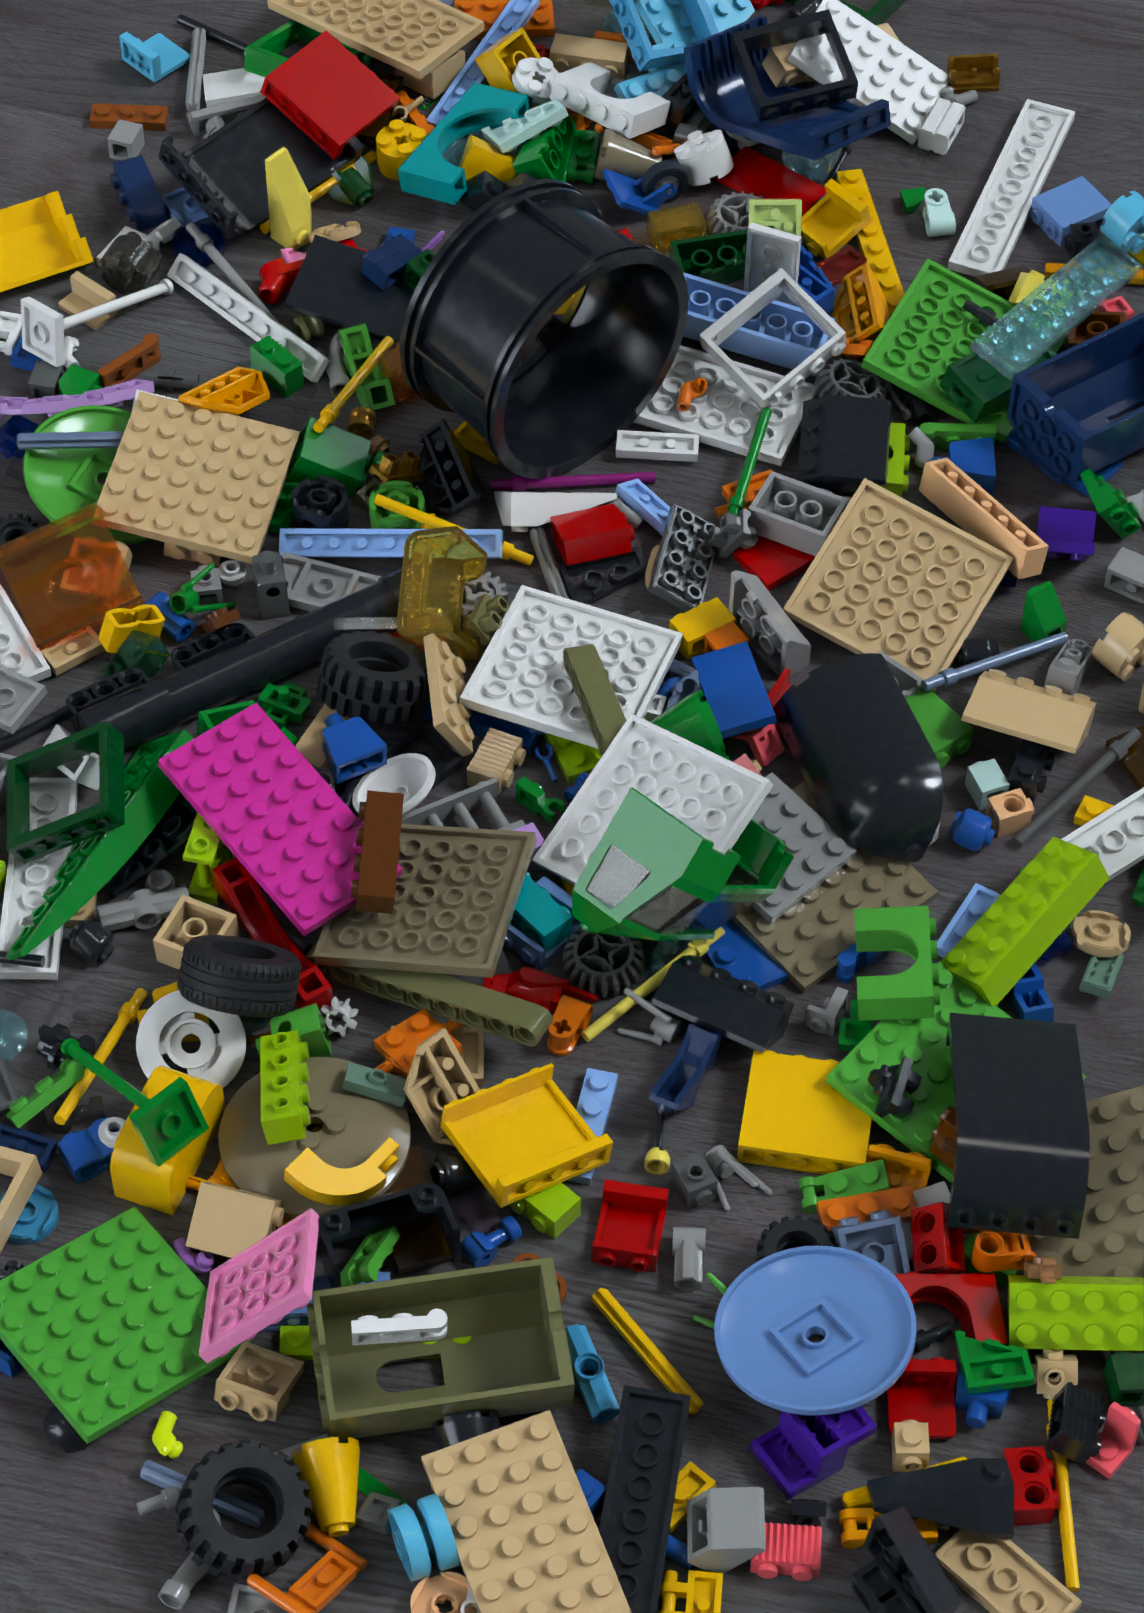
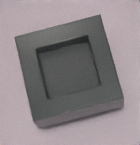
(374, 1512)

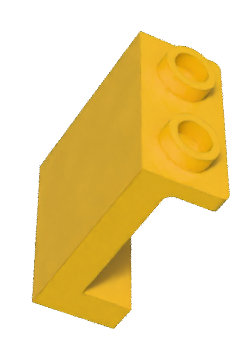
(833, 221)

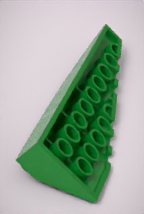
(97, 859)

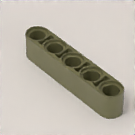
(594, 693)

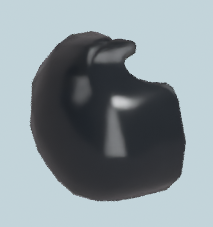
(62, 1433)

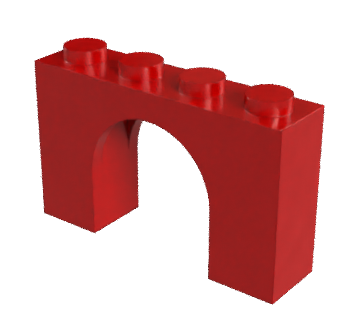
(969, 1297)

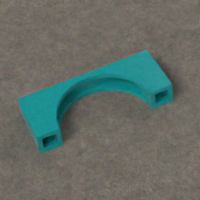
(427, 171)

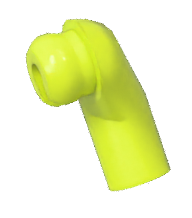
(164, 1438)

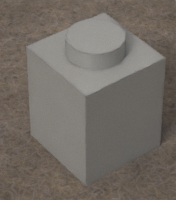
(125, 140)

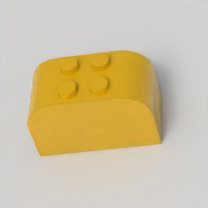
(164, 1186)

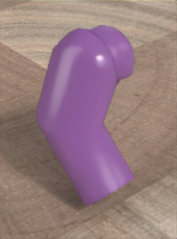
(197, 1263)

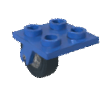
(658, 186)

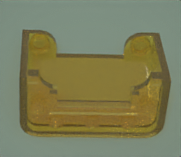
(433, 587)

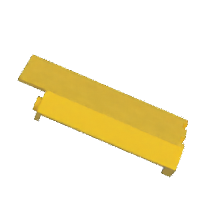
(38, 242)

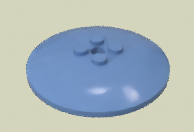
(822, 1292)

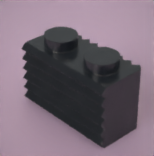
(1075, 1423)

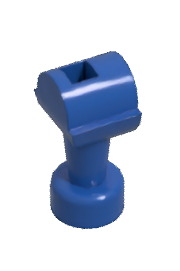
(482, 1248)

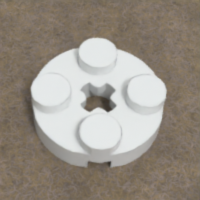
(534, 68)

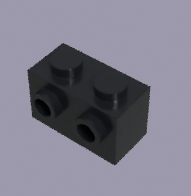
(1030, 769)

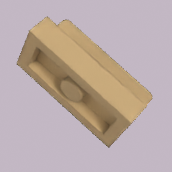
(85, 296)

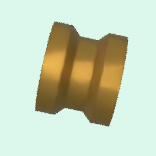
(362, 422)

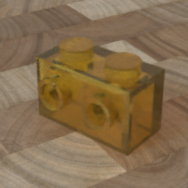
(675, 224)

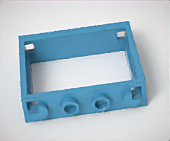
(638, 41)

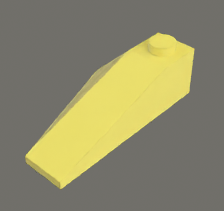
(287, 201)

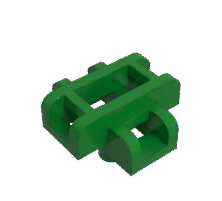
(283, 697)

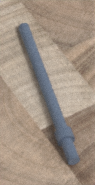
(950, 676)

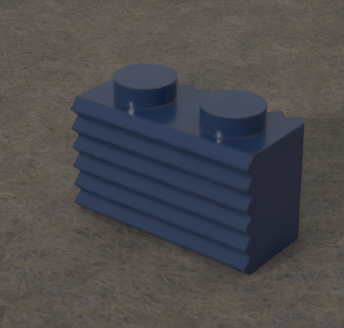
(388, 262)

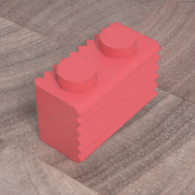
(789, 1551)

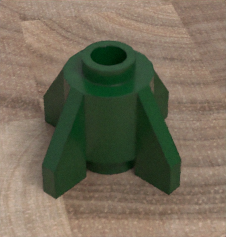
(355, 185)

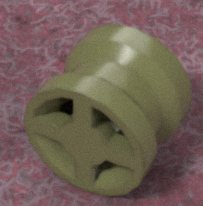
(308, 327)

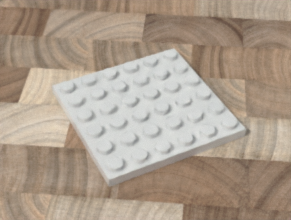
(525, 672)
(679, 776)

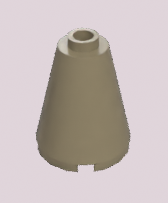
(623, 156)

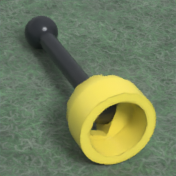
(657, 1153)

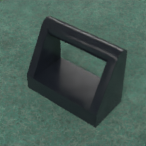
(680, 101)

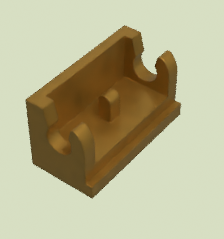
(974, 72)

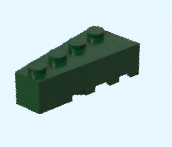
(712, 256)

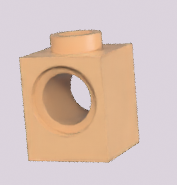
(1009, 812)

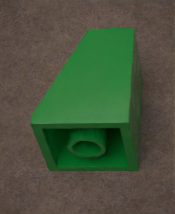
(330, 454)

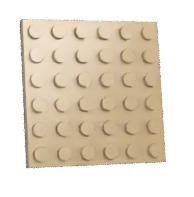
(197, 477)
(897, 582)

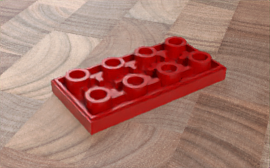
(768, 178)
(772, 561)

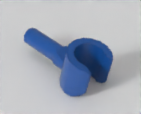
(547, 762)

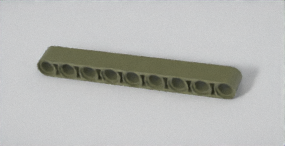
(449, 999)

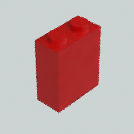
(591, 534)

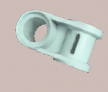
(938, 214)

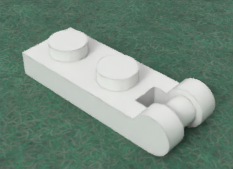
(399, 1328)

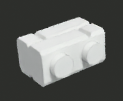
(940, 126)

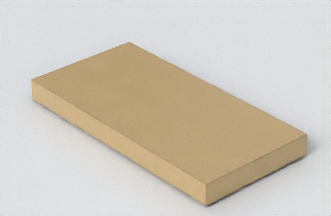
(1003, 1576)

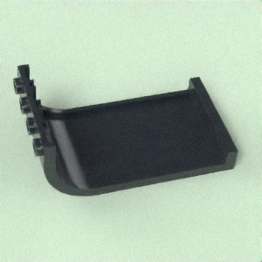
(228, 167)
(1018, 1126)

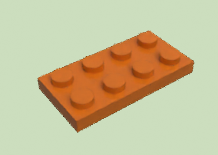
(539, 25)

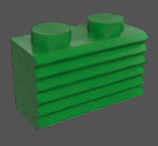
(277, 366)

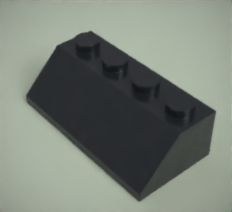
(723, 1003)

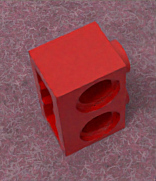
(934, 1244)
(1032, 1485)

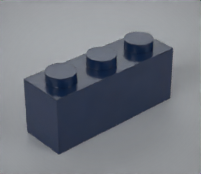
(138, 193)

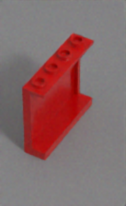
(328, 93)

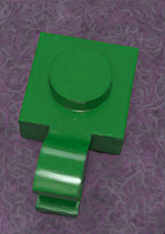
(533, 798)
(851, 1029)

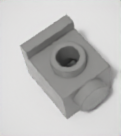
(208, 585)

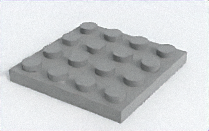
(809, 838)

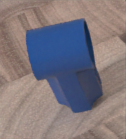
(175, 625)

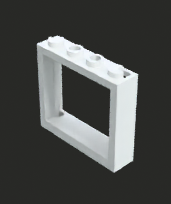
(749, 307)

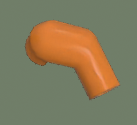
(690, 391)

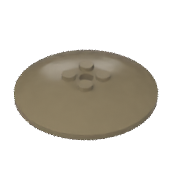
(350, 1134)

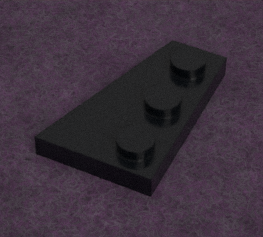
(599, 577)

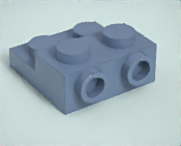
(876, 1238)

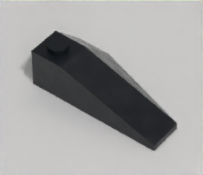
(959, 1494)

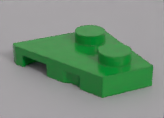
(991, 1365)

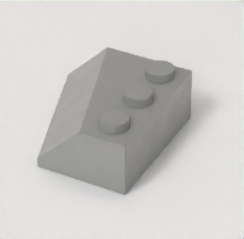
(769, 628)

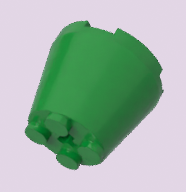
(695, 722)

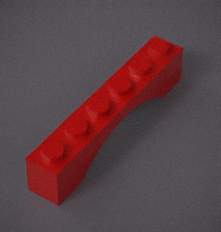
(255, 917)

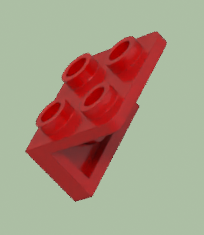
(926, 1396)

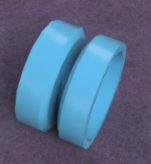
(423, 1537)

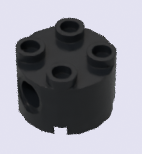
(320, 504)

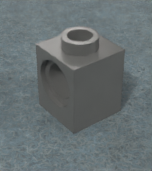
(44, 380)

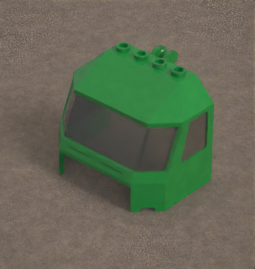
(667, 880)

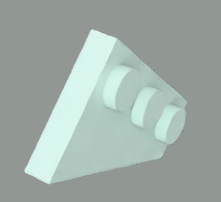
(516, 131)

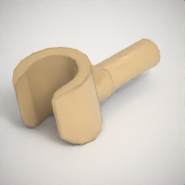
(407, 109)

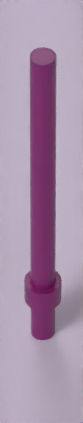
(520, 483)

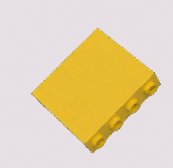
(798, 1118)
(523, 1136)

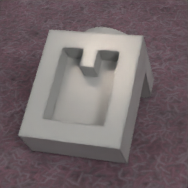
(828, 1017)

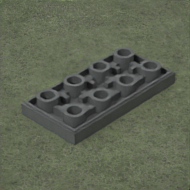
(683, 560)

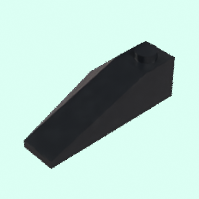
(159, 848)

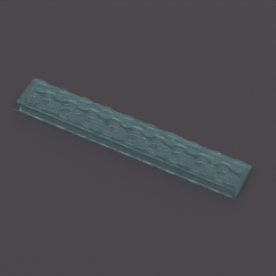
(1056, 307)

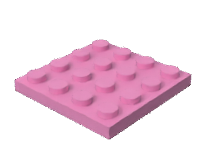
(260, 1286)

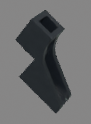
(486, 187)

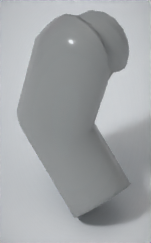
(925, 447)

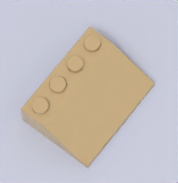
(1030, 711)

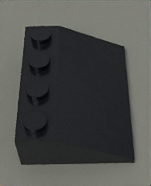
(844, 442)

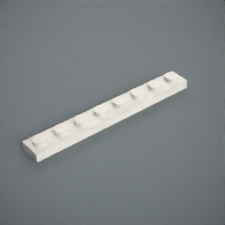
(244, 313)

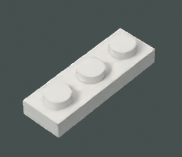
(657, 446)

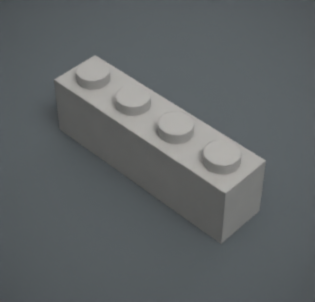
(1126, 575)

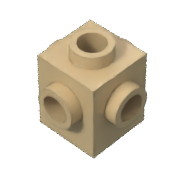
(1054, 1361)

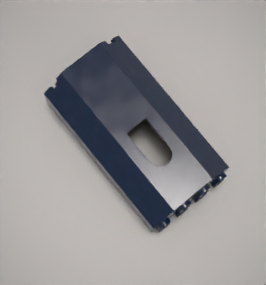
(1069, 399)

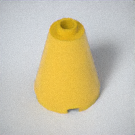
(333, 1481)

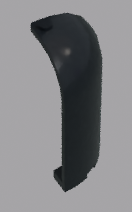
(864, 757)

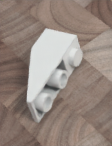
(81, 770)

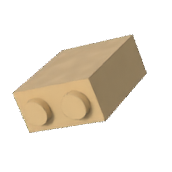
(231, 1219)

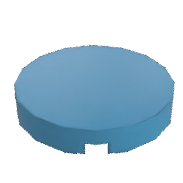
(37, 1218)

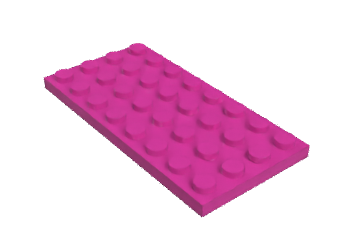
(272, 814)

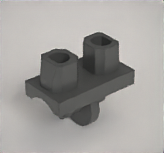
(733, 533)

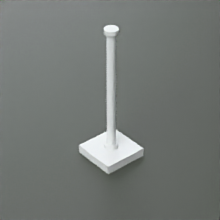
(45, 327)

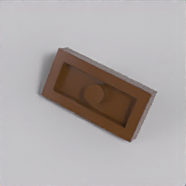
(218, 619)

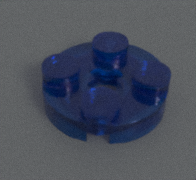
(184, 242)

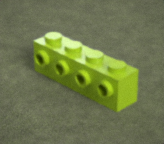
(284, 1087)

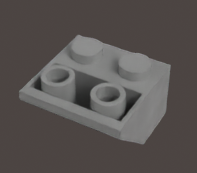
(725, 1527)

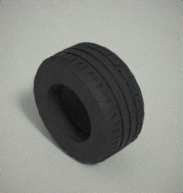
(239, 976)

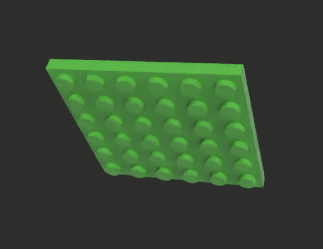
(933, 332)
(925, 1044)
(107, 1323)

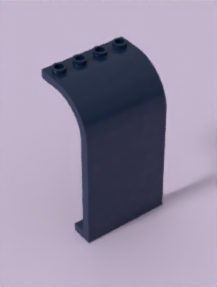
(725, 102)

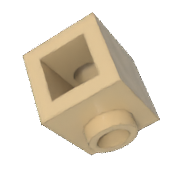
(910, 1446)

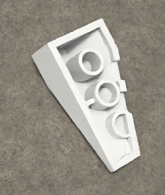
(536, 508)

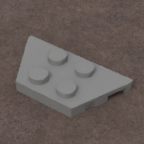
(318, 583)

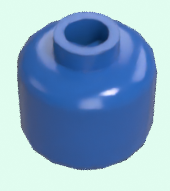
(972, 830)

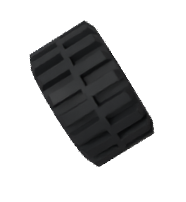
(791, 1235)

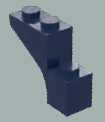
(683, 1077)

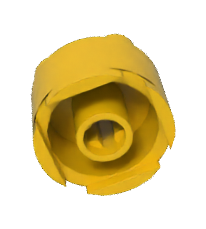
(396, 145)

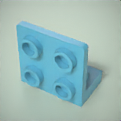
(152, 57)

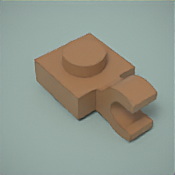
(1043, 1268)

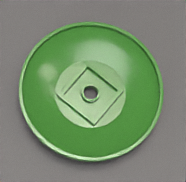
(67, 478)

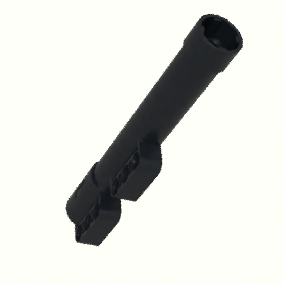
(222, 668)

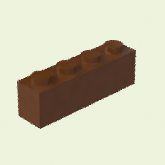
(379, 852)

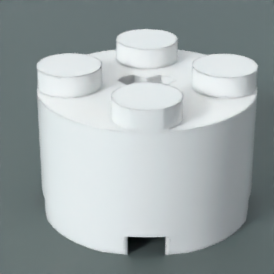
(704, 157)

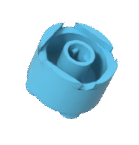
(1126, 223)

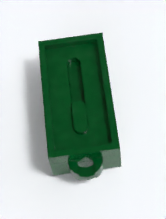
(978, 385)

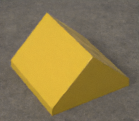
(484, 156)

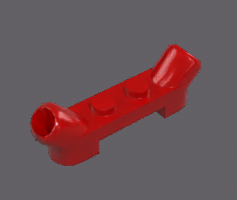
(279, 277)

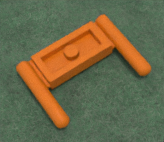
(658, 144)
(320, 1582)

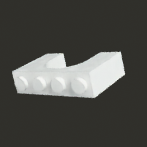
(583, 92)

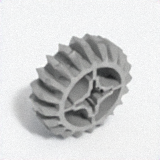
(730, 213)

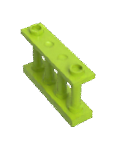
(208, 852)

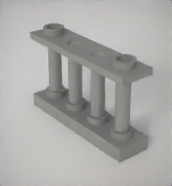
(459, 805)

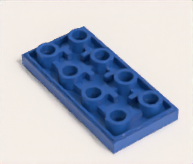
(734, 689)

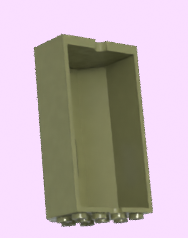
(508, 1367)

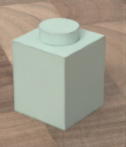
(984, 781)

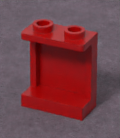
(630, 1226)

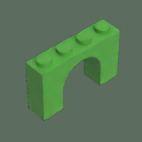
(909, 992)

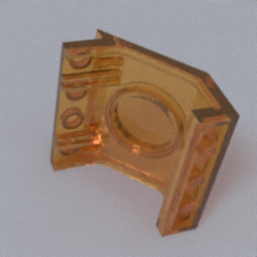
(68, 576)

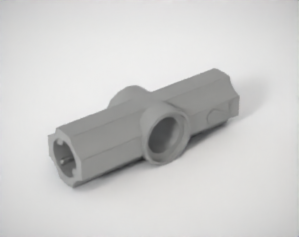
(141, 909)

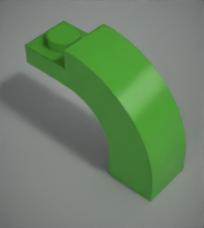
(376, 389)

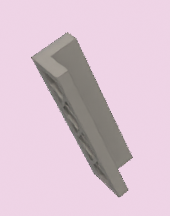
(226, 111)

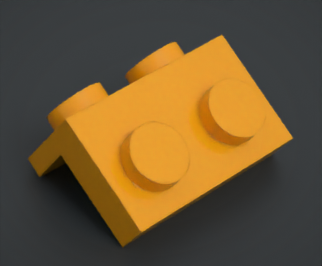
(902, 1167)

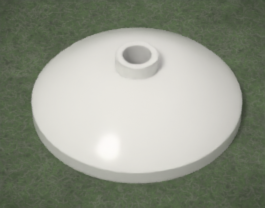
(403, 774)

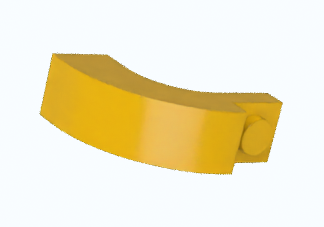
(341, 1186)

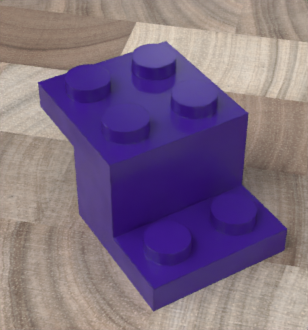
(1066, 532)
(809, 1447)

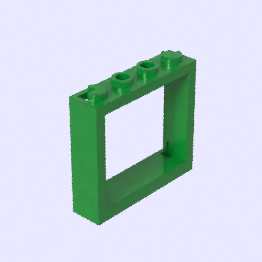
(263, 56)

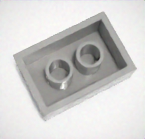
(795, 513)

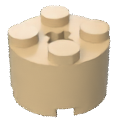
(1121, 646)

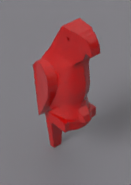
(536, 987)

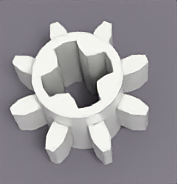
(344, 1008)

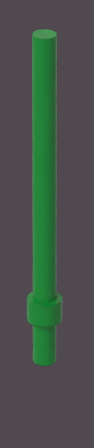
(737, 502)

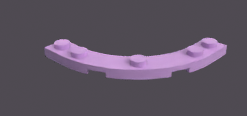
(111, 396)

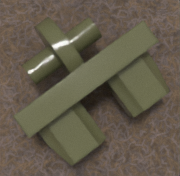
(486, 617)

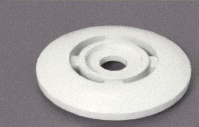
(173, 1019)

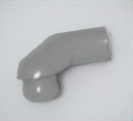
(964, 98)
(631, 516)

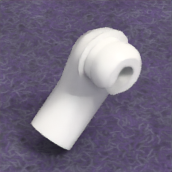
(69, 347)

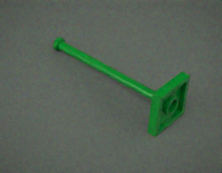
(164, 1121)

